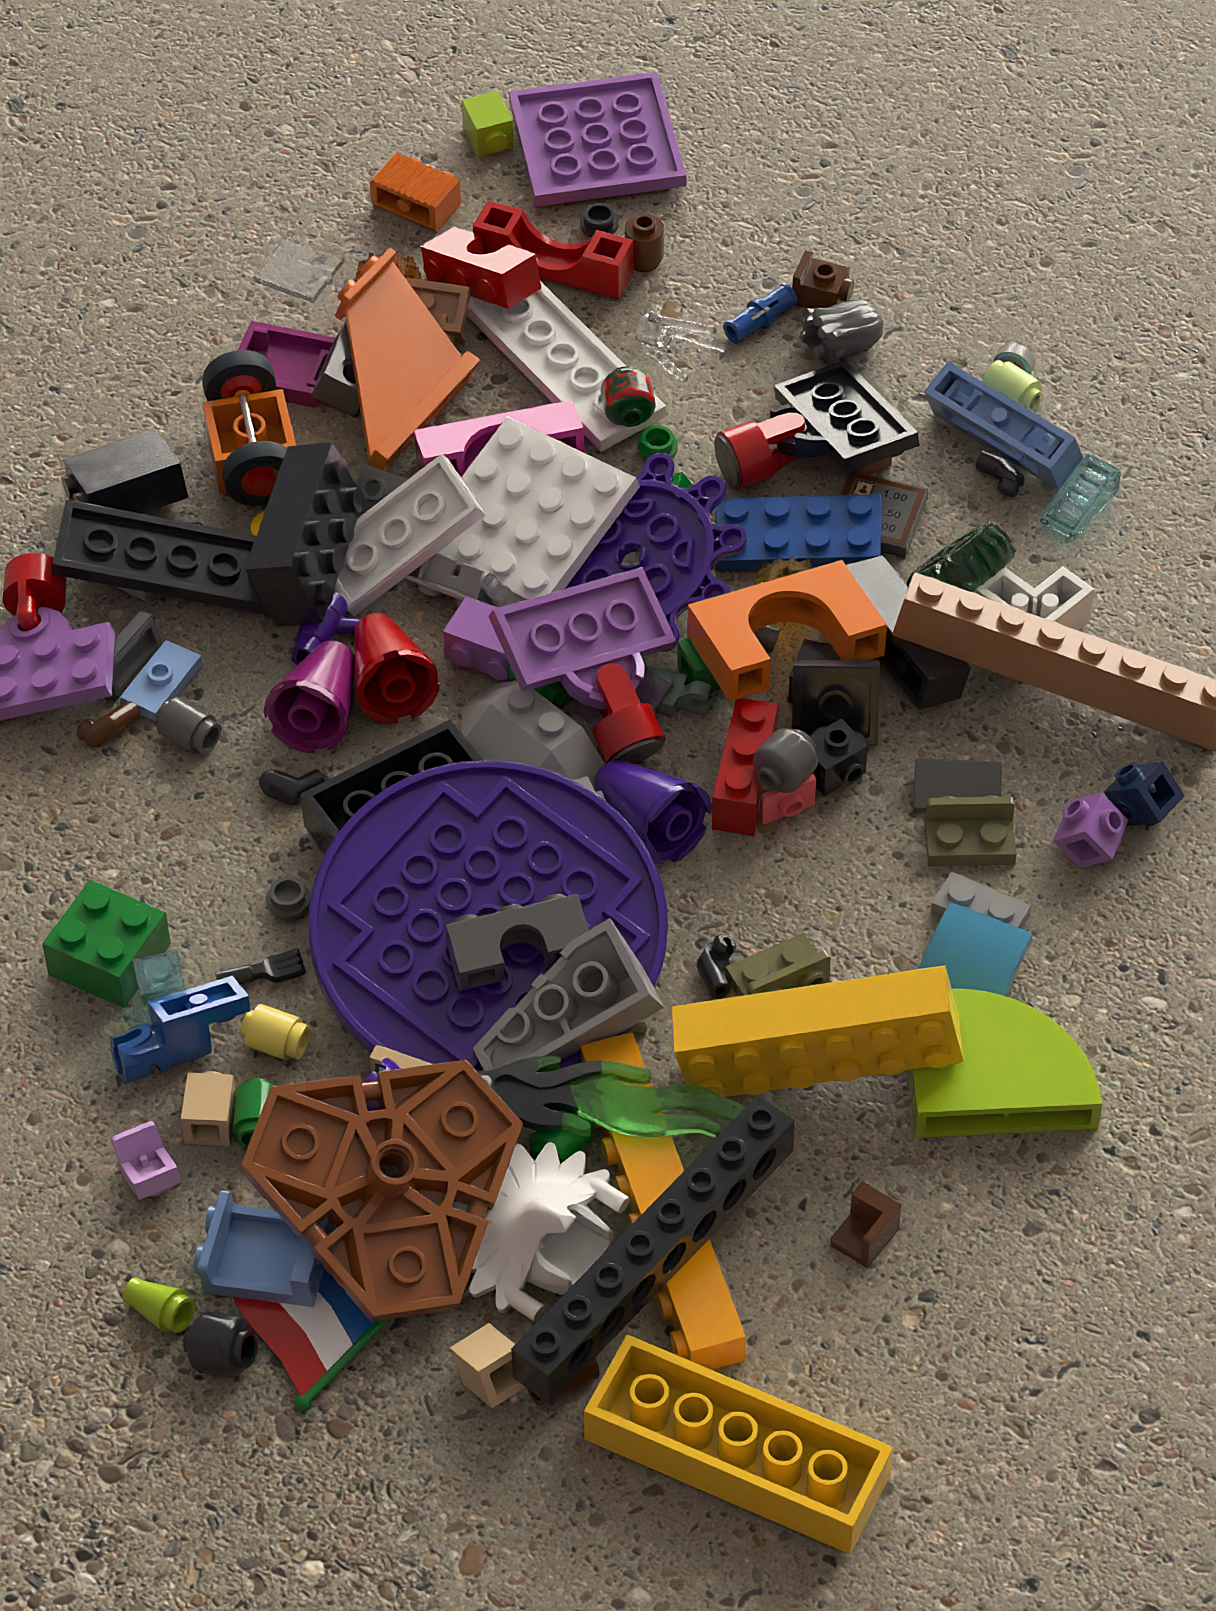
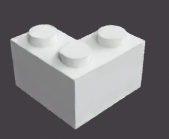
(1058, 598)

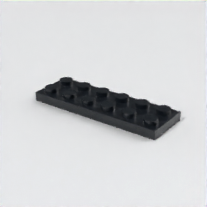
(156, 556)

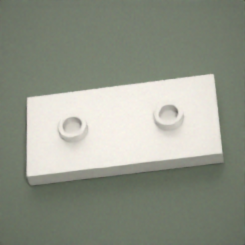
(405, 532)

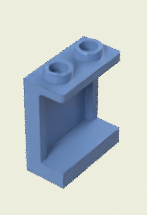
(257, 1256)

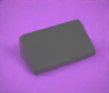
(954, 778)

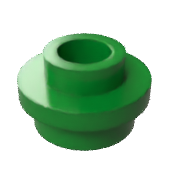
(657, 440)

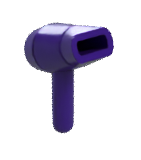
(313, 634)

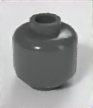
(785, 760)

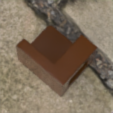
(869, 1226)

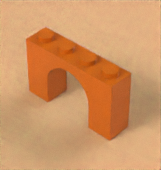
(818, 597)

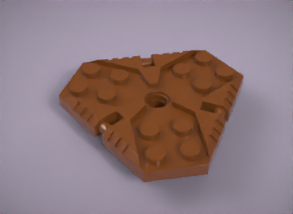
(395, 1238)

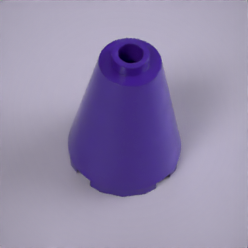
(658, 806)

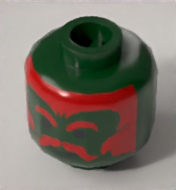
(628, 396)

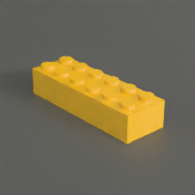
(819, 1033)
(738, 1443)

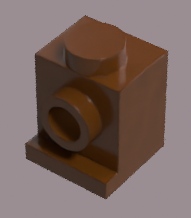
(821, 283)

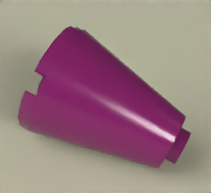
(314, 699)

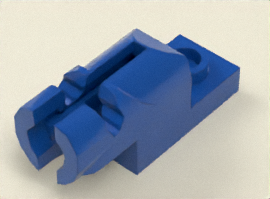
(178, 1028)

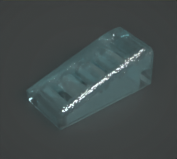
(1092, 475)

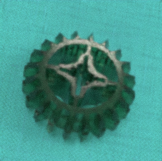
(970, 558)

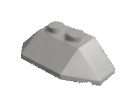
(528, 730)

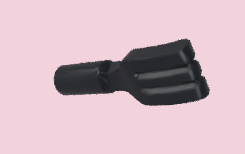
(273, 968)

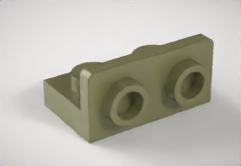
(970, 831)
(780, 967)

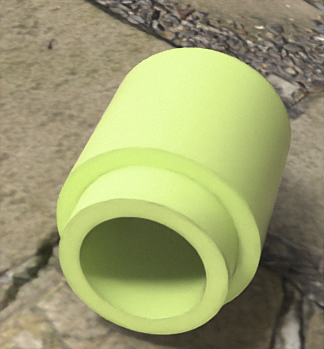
(1014, 383)

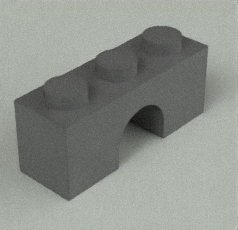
(478, 942)

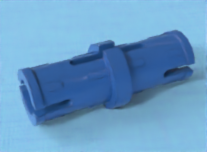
(743, 325)

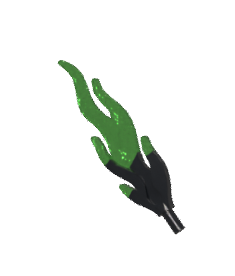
(589, 1090)

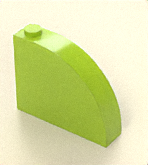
(1014, 1077)

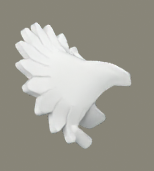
(542, 1228)

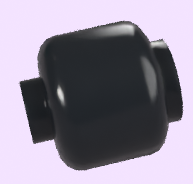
(220, 1344)

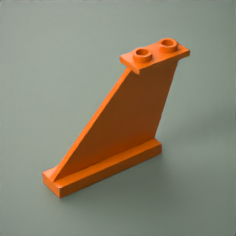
(399, 359)

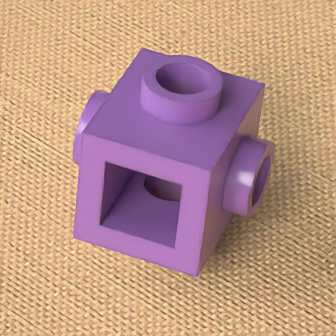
(1090, 830)

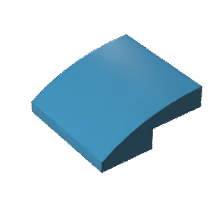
(976, 950)

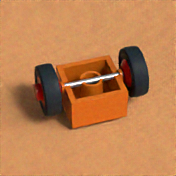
(245, 425)

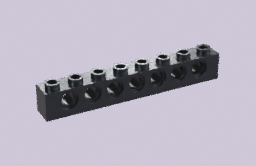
(652, 1250)

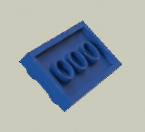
(803, 526)

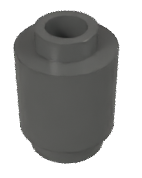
(188, 725)

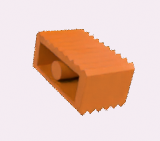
(416, 191)

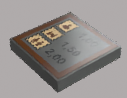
(900, 508)

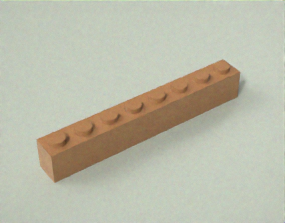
(1059, 660)

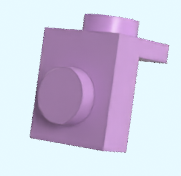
(145, 1161)

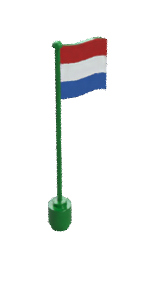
(324, 1338)

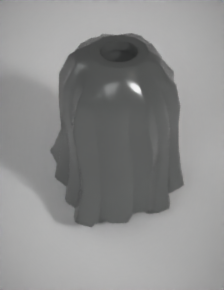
(841, 329)

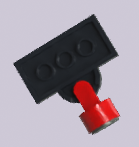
(818, 415)

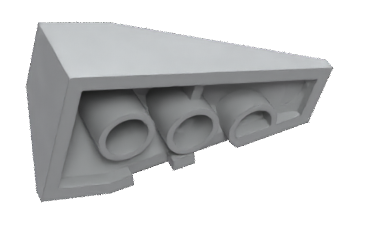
(580, 1000)

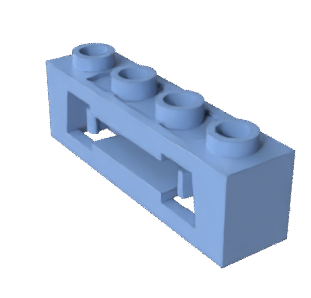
(1003, 425)

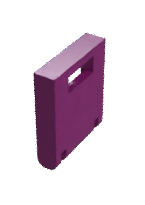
(294, 356)

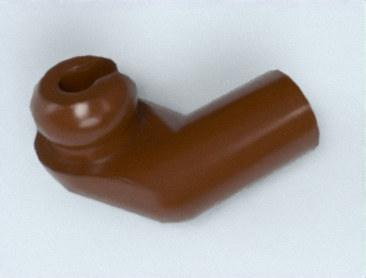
(100, 731)

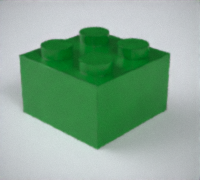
(100, 939)

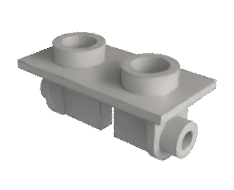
(438, 578)

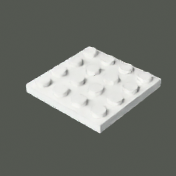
(541, 509)

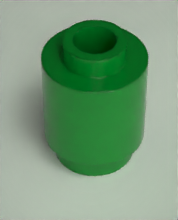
(248, 1104)

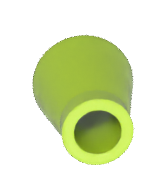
(162, 1305)

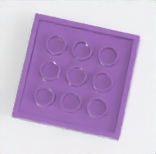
(597, 139)

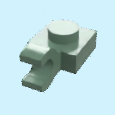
(683, 695)

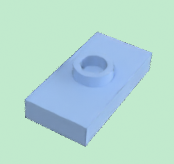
(162, 678)

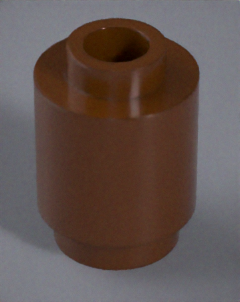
(648, 241)

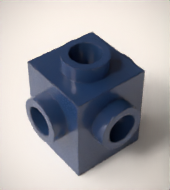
(1144, 792)

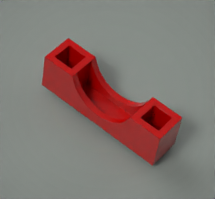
(596, 266)

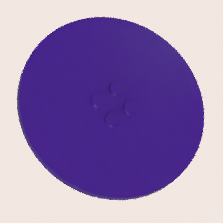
(457, 847)

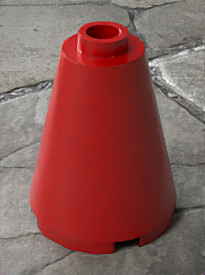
(391, 671)

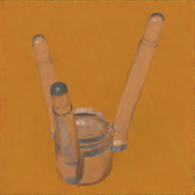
(660, 331)

